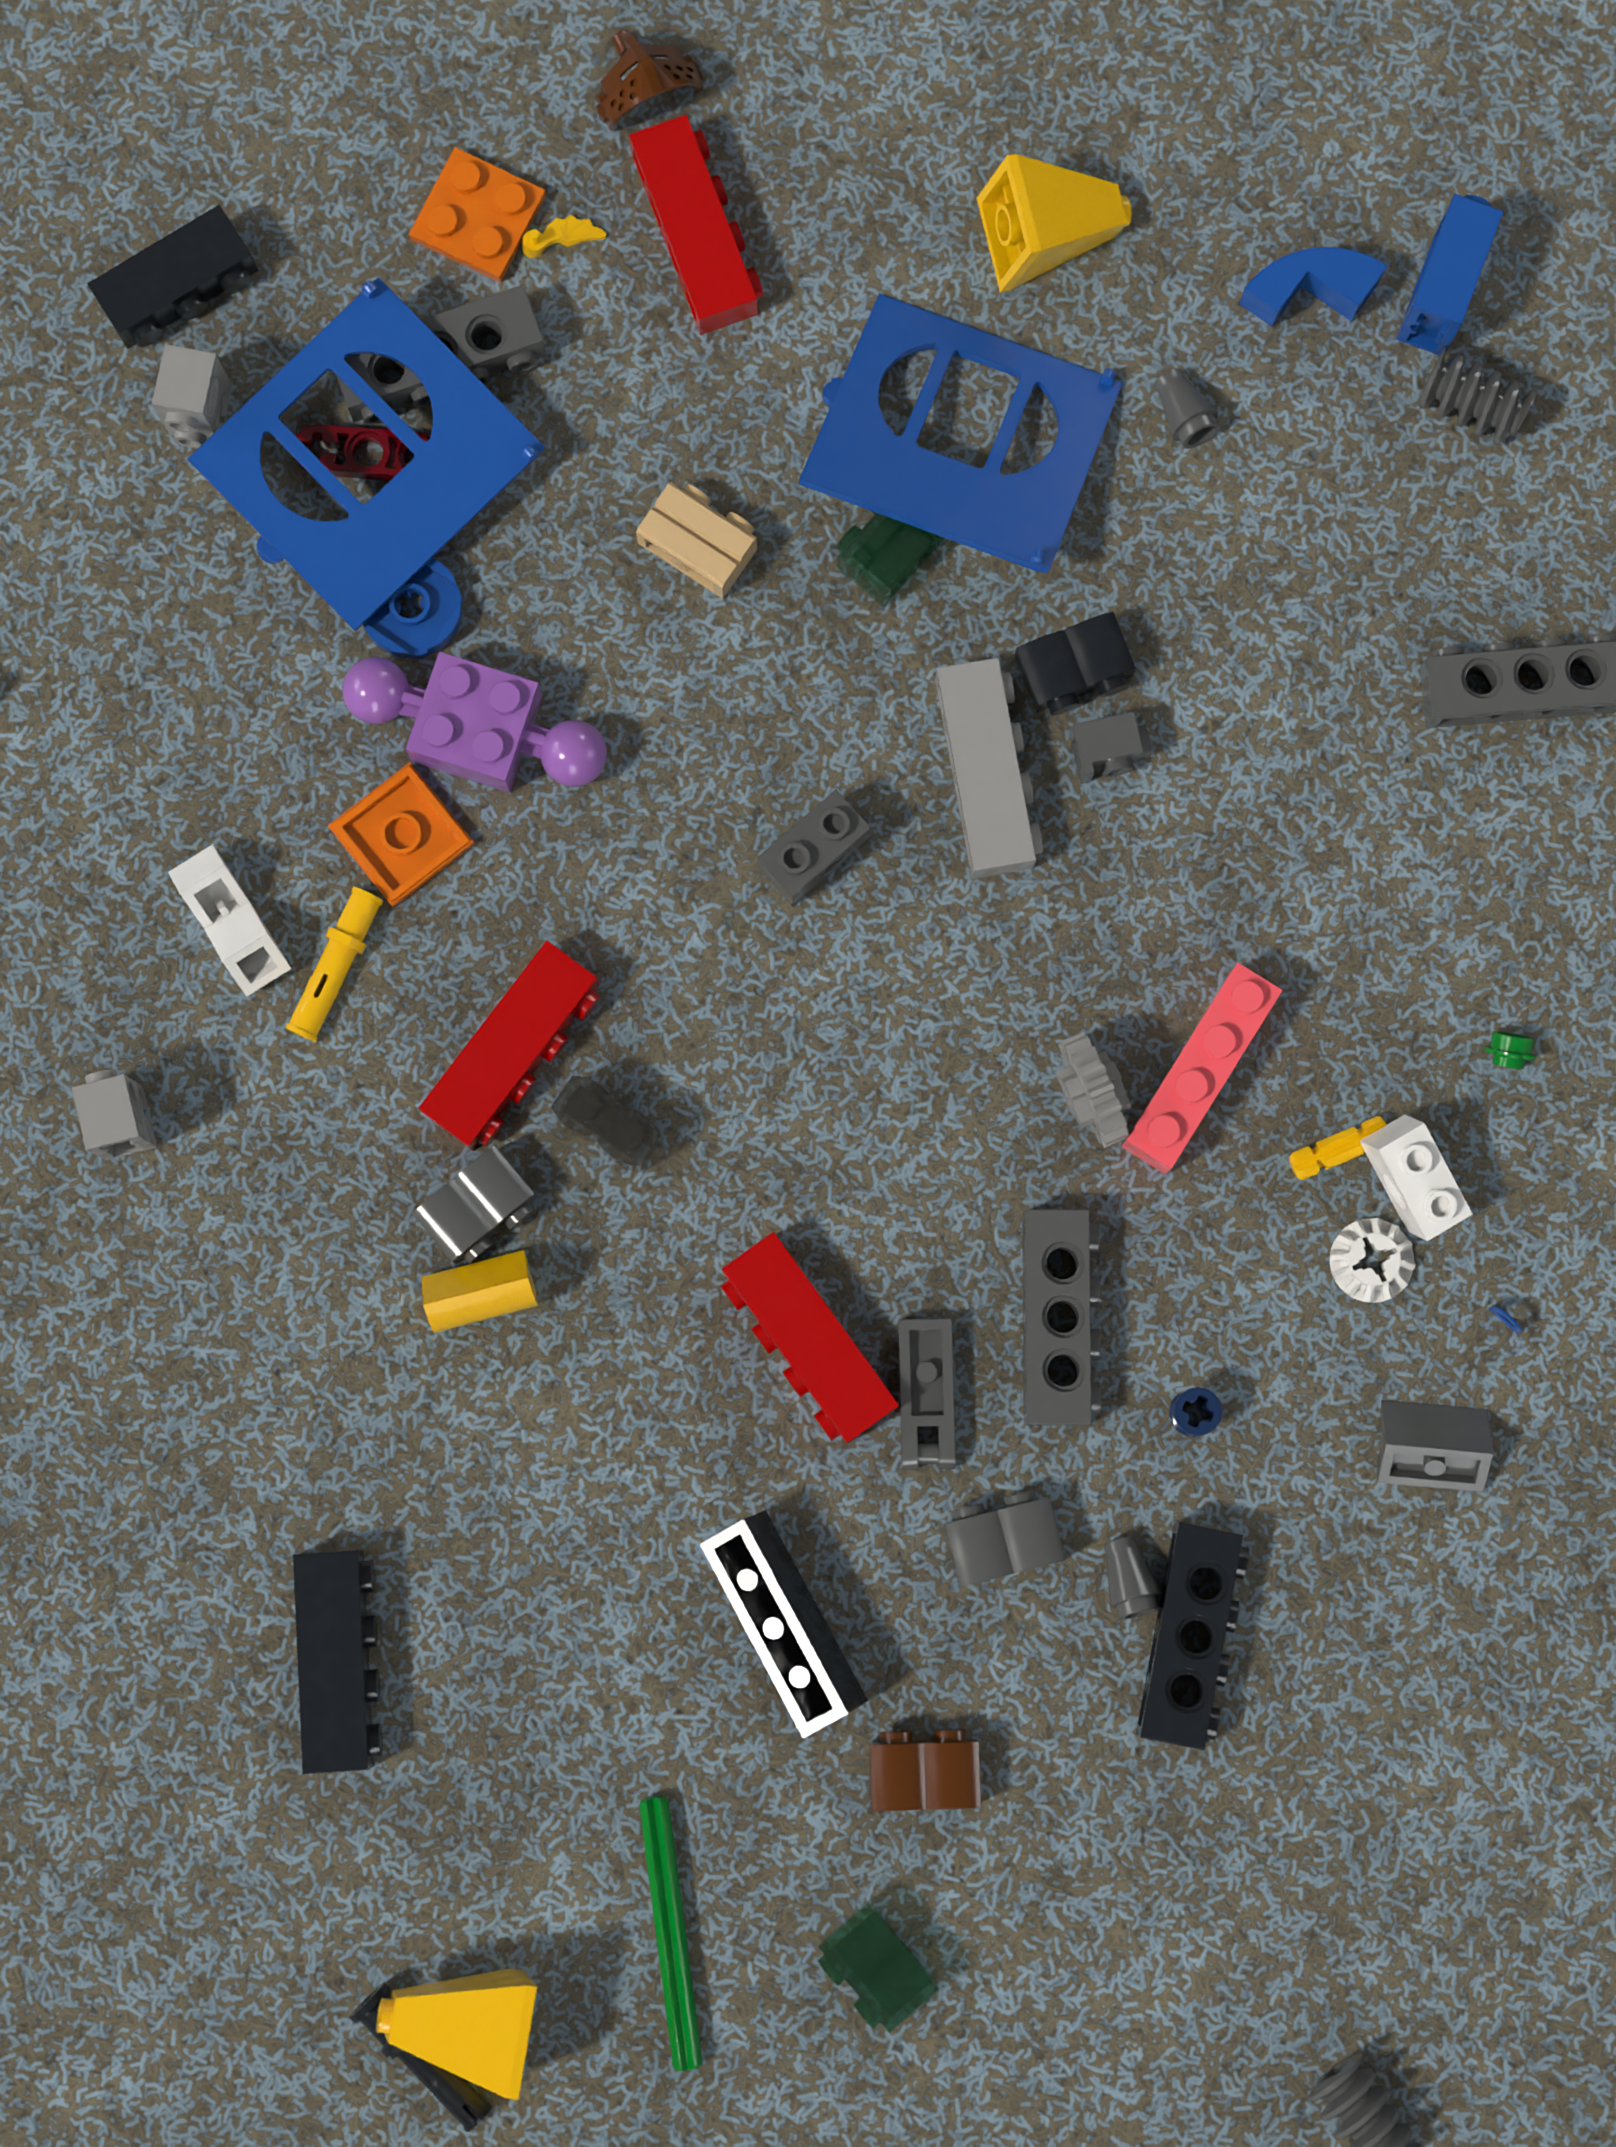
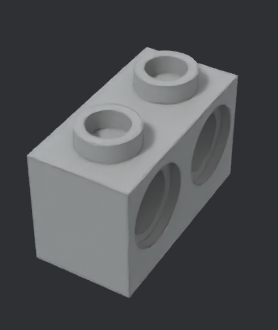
(191, 394)
(113, 1115)

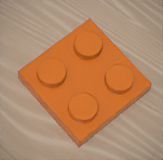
(477, 214)

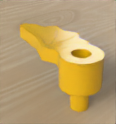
(562, 231)

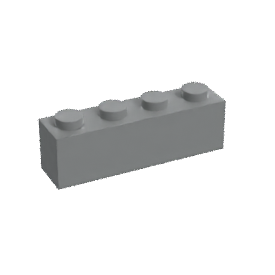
(986, 768)

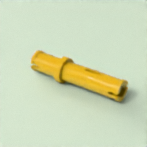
(334, 963)

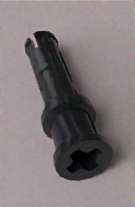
(445, 2086)

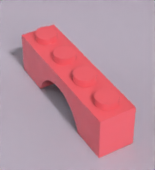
(1201, 1068)

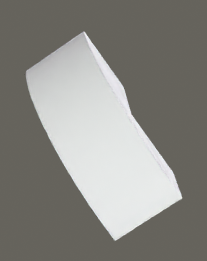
(229, 920)

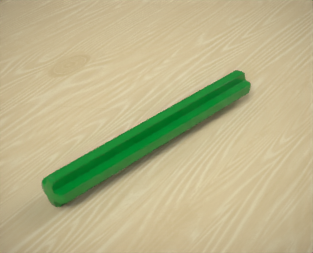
(670, 1933)

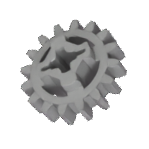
(1093, 1089)

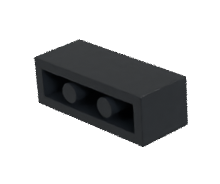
(174, 278)

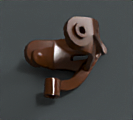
(646, 80)

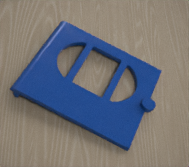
(453, 476)
(999, 514)

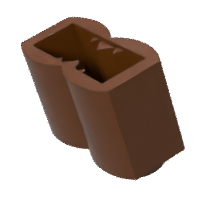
(924, 1772)

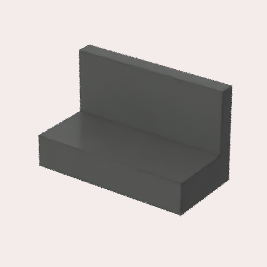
(1434, 1446)

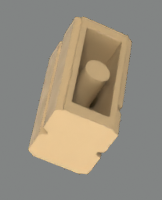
(698, 538)

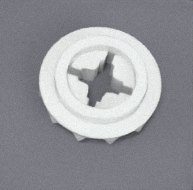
(1365, 1284)

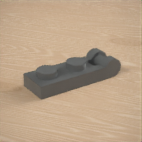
(926, 1391)

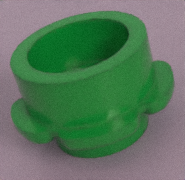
(1510, 1049)

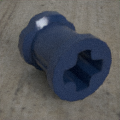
(1210, 1405)

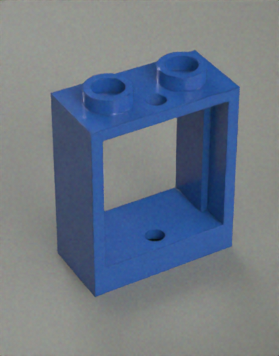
(1450, 273)

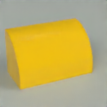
(478, 1291)

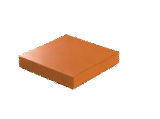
(401, 834)

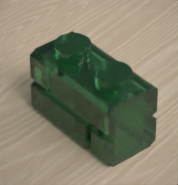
(884, 555)

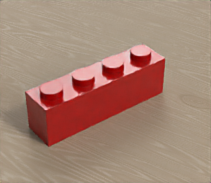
(694, 224)
(510, 1046)
(809, 1338)

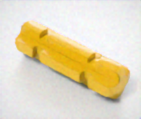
(1333, 1149)

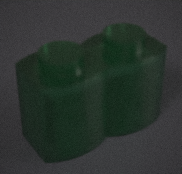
(877, 1967)

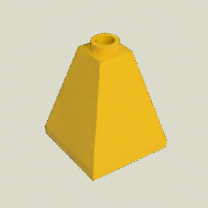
(1045, 216)
(466, 2026)

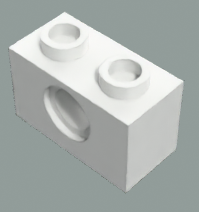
(1416, 1177)

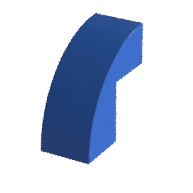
(1331, 274)

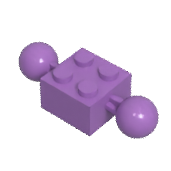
(474, 722)

